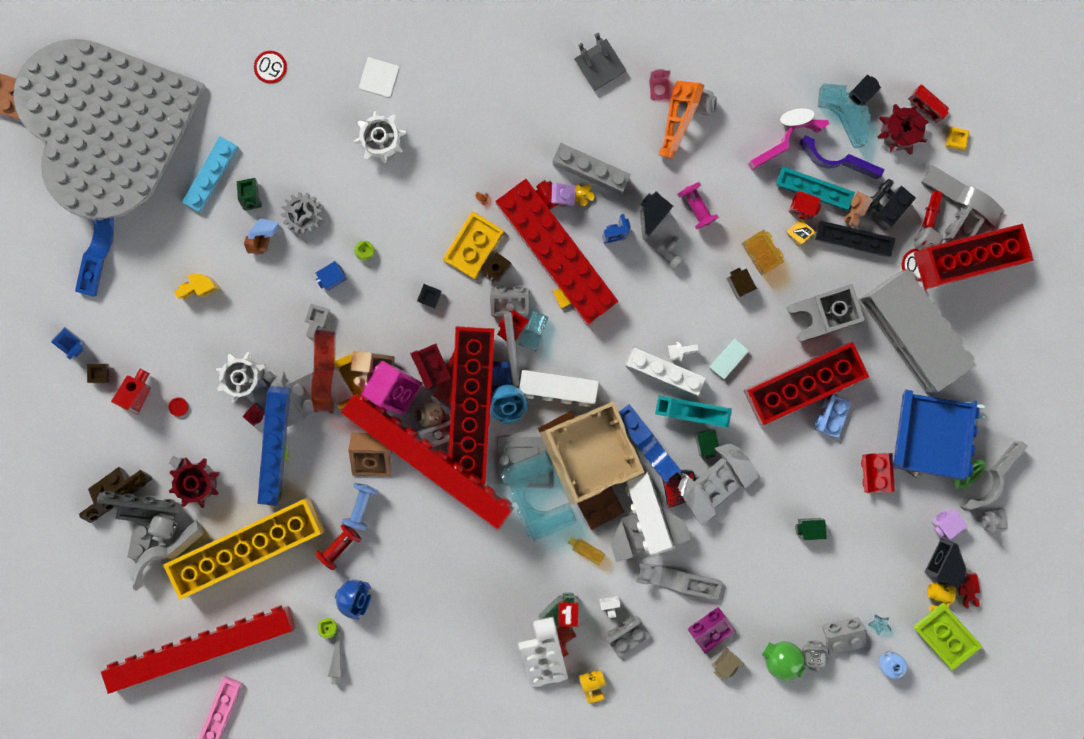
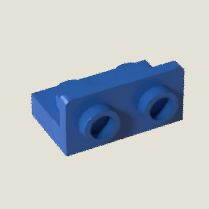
(617, 233)

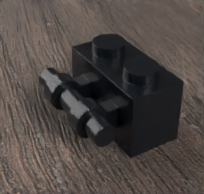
(893, 207)

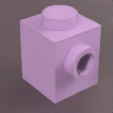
(949, 524)

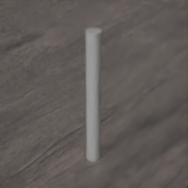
(512, 349)

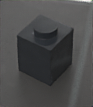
(864, 90)

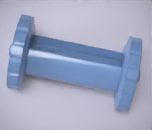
(360, 505)

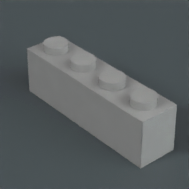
(591, 169)

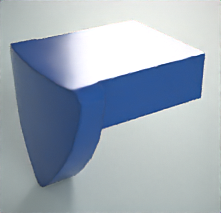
(501, 373)

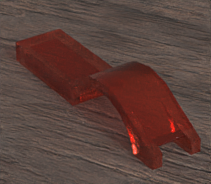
(323, 370)

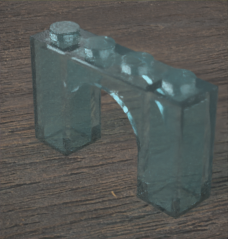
(538, 523)

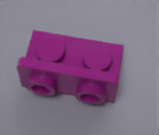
(711, 630)

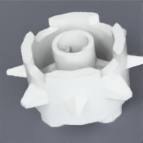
(370, 132)
(232, 383)

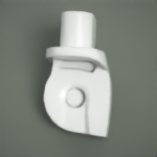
(677, 351)

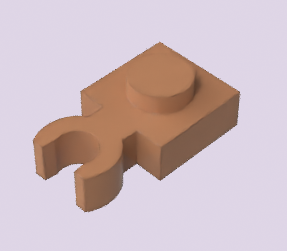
(858, 207)

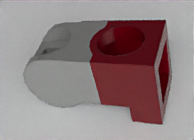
(255, 416)

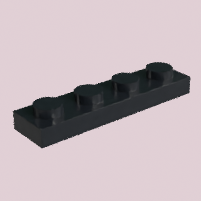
(855, 239)

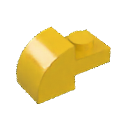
(199, 284)

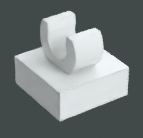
(610, 604)

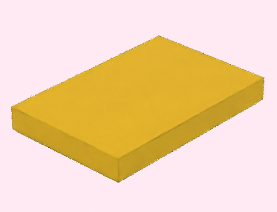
(473, 245)

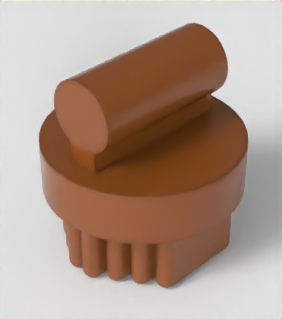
(257, 245)

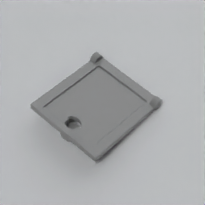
(519, 449)

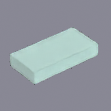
(728, 358)

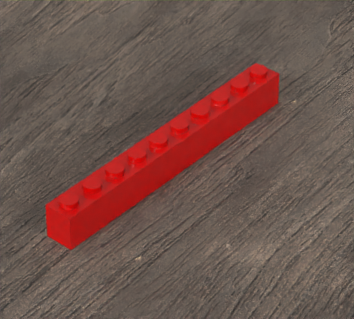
(428, 460)
(199, 649)

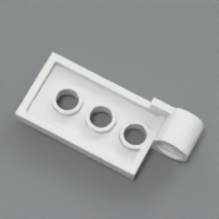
(552, 666)

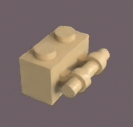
(367, 363)

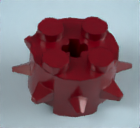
(893, 125)
(190, 493)

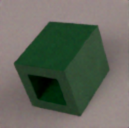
(706, 443)
(811, 529)

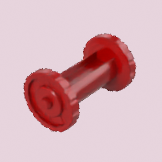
(338, 546)

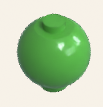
(784, 660)

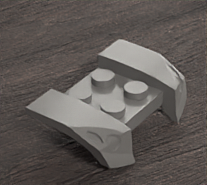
(300, 393)
(717, 482)

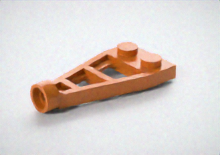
(682, 92)

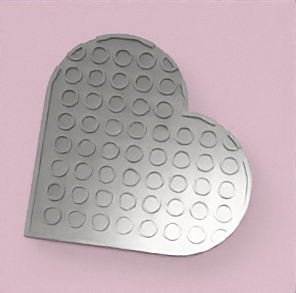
(104, 124)

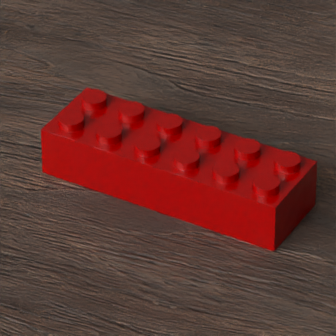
(973, 256)
(806, 383)

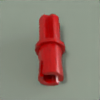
(932, 210)

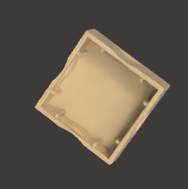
(591, 453)

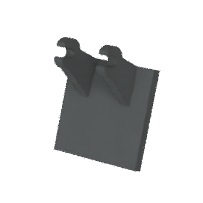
(599, 63)

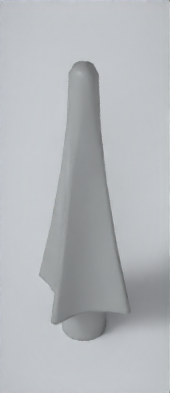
(336, 664)

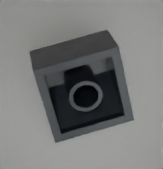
(653, 212)
(947, 563)

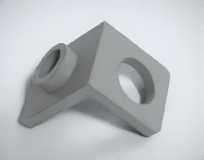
(989, 520)

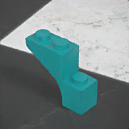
(693, 411)

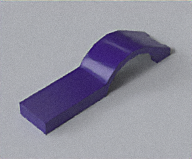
(849, 160)

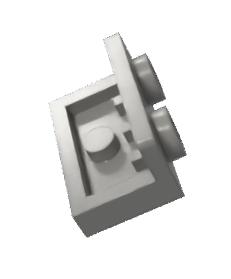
(965, 225)
(844, 635)

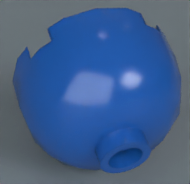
(353, 598)

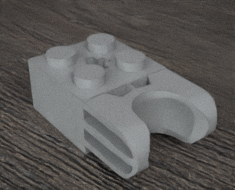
(822, 313)

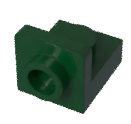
(248, 194)

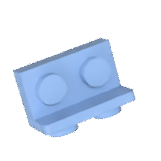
(832, 415)

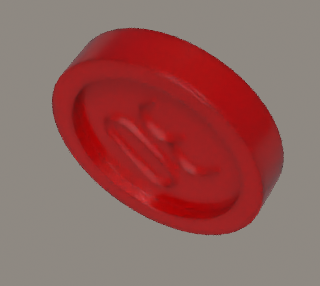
(178, 406)

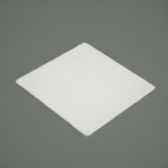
(378, 77)

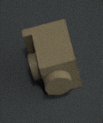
(726, 664)

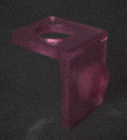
(659, 77)

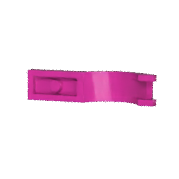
(815, 125)

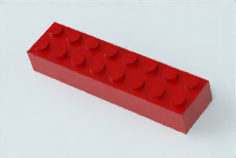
(556, 252)
(471, 399)

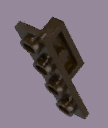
(114, 482)

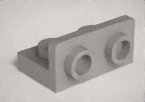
(505, 300)
(627, 636)

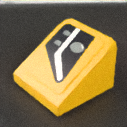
(800, 232)

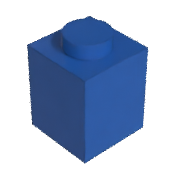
(330, 276)

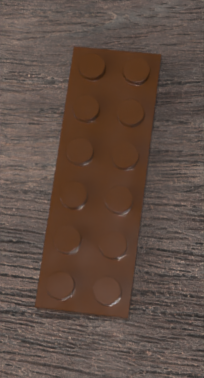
(599, 507)

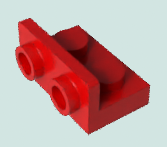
(929, 104)
(878, 472)

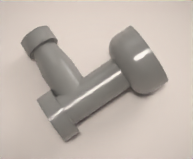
(665, 250)

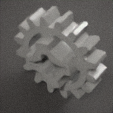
(302, 206)

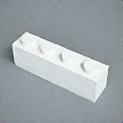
(665, 371)
(558, 386)
(650, 514)

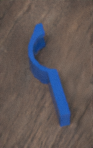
(94, 257)
(648, 444)

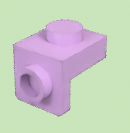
(563, 194)

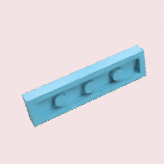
(210, 174)

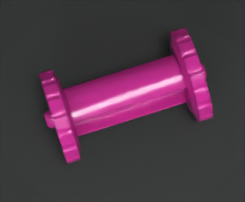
(698, 206)

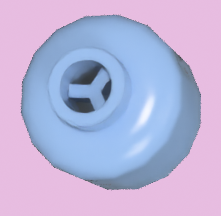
(892, 665)

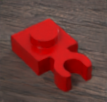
(969, 589)

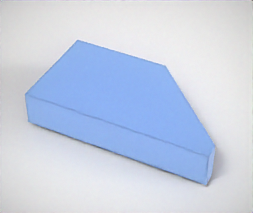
(263, 227)

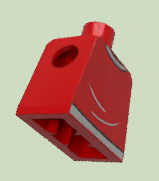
(129, 397)

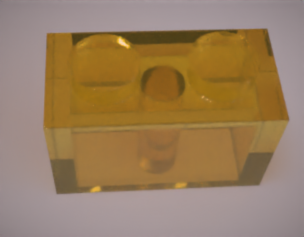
(763, 252)

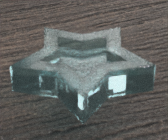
(880, 624)

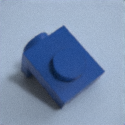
(68, 343)

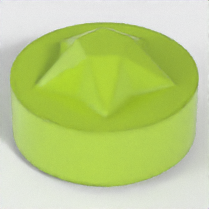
(364, 250)
(327, 628)

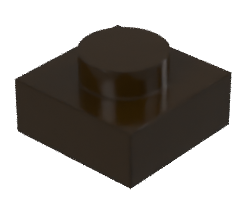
(97, 373)

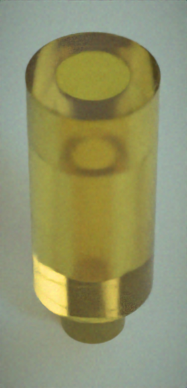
(587, 550)

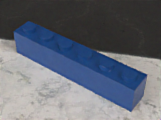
(273, 445)

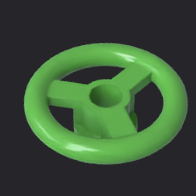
(976, 473)

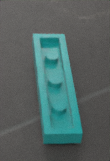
(828, 192)

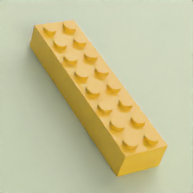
(244, 548)

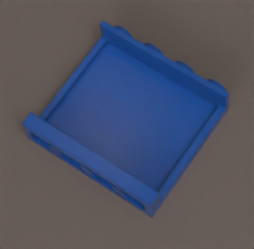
(936, 436)

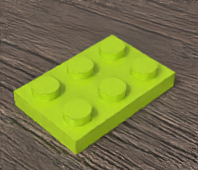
(947, 636)

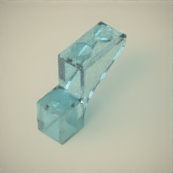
(853, 117)

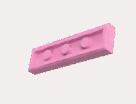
(221, 709)

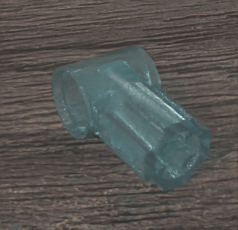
(532, 334)

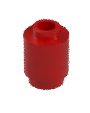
(544, 190)

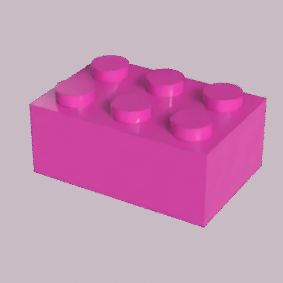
(392, 388)

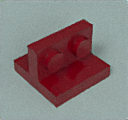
(431, 366)

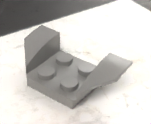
(629, 541)

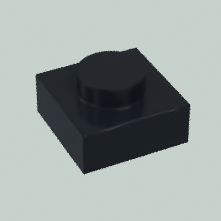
(429, 296)

